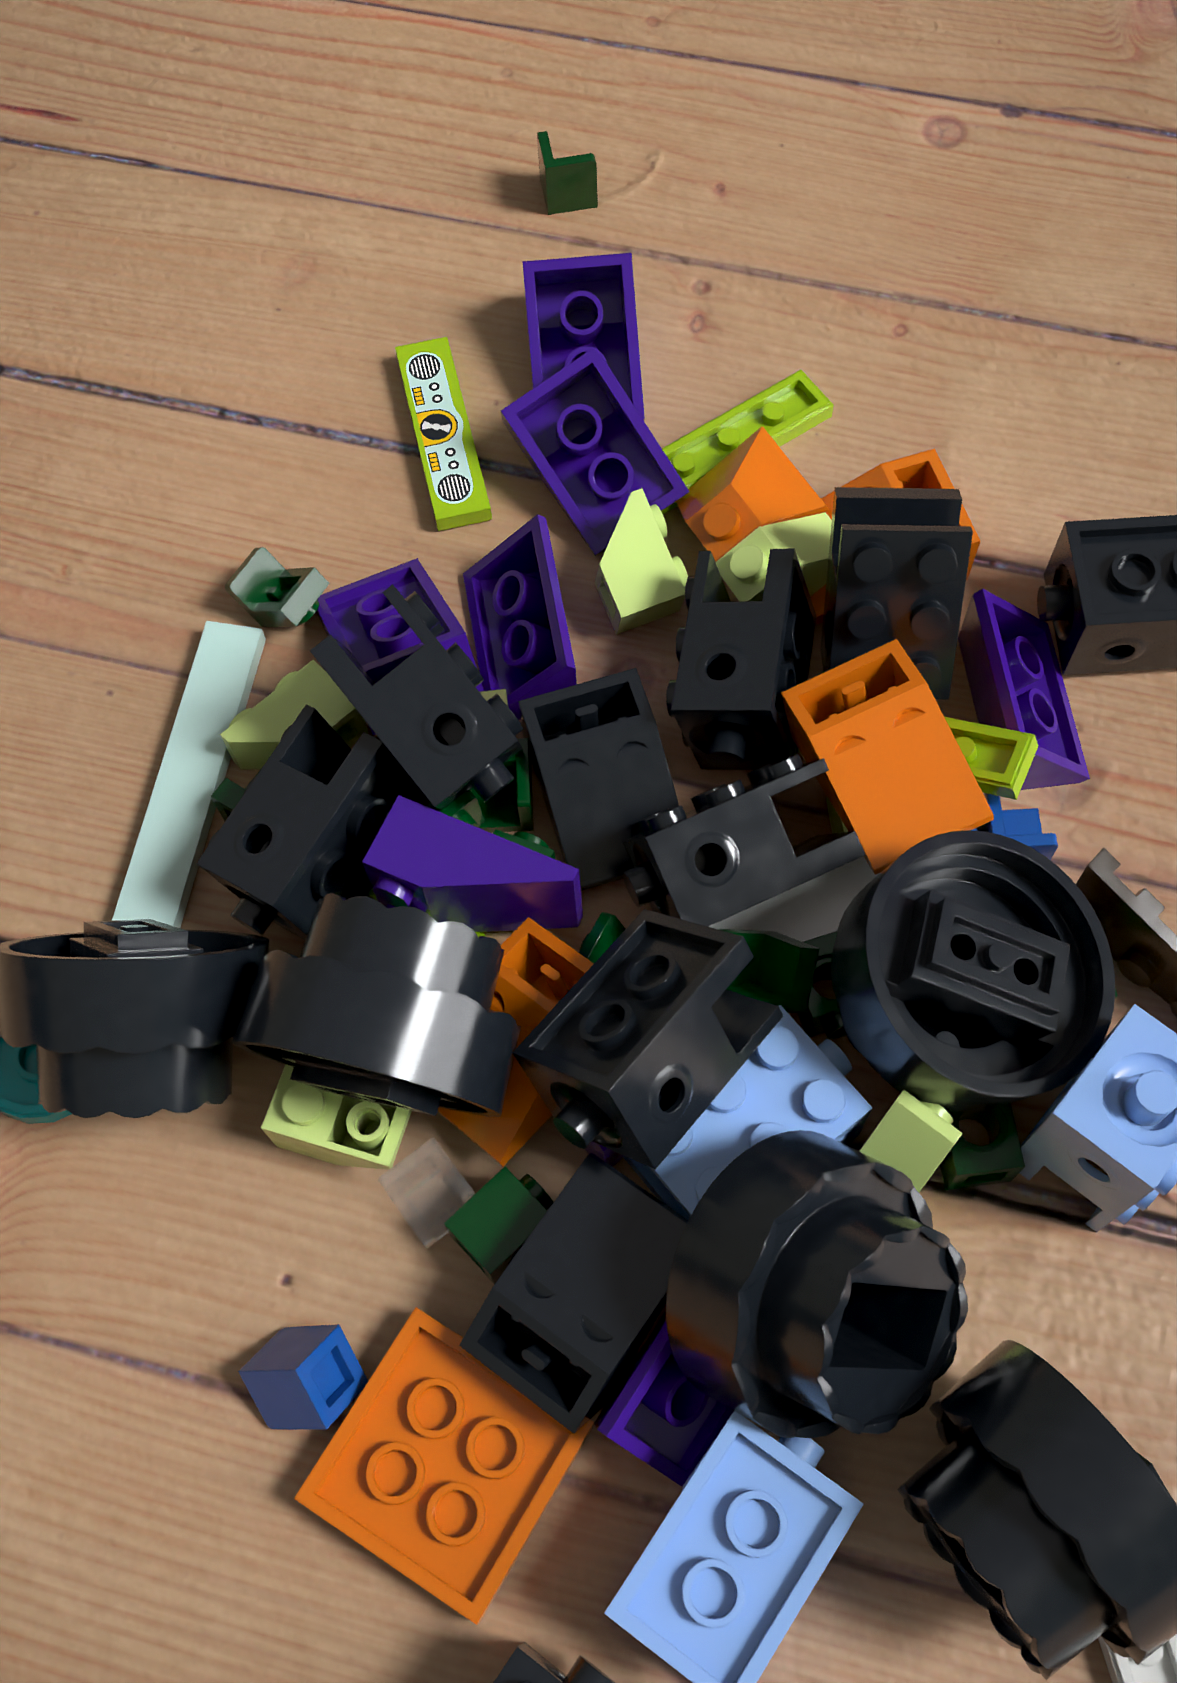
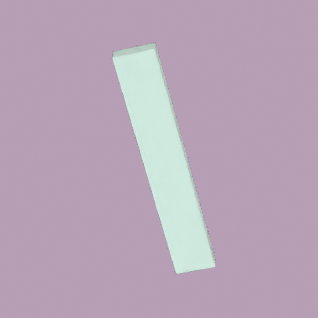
(190, 772)

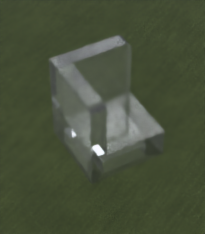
(426, 1190)

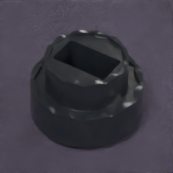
(973, 973)
(386, 1010)
(128, 1014)
(814, 1290)
(1048, 1514)

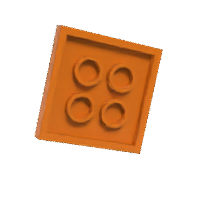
(442, 1468)

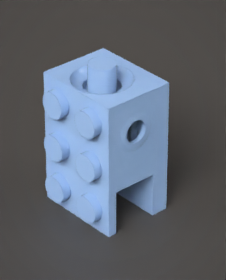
(777, 1090)
(1118, 1117)
(735, 1556)

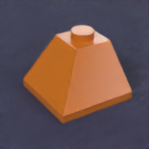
(747, 491)

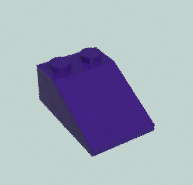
(583, 306)
(591, 447)
(374, 629)
(468, 873)

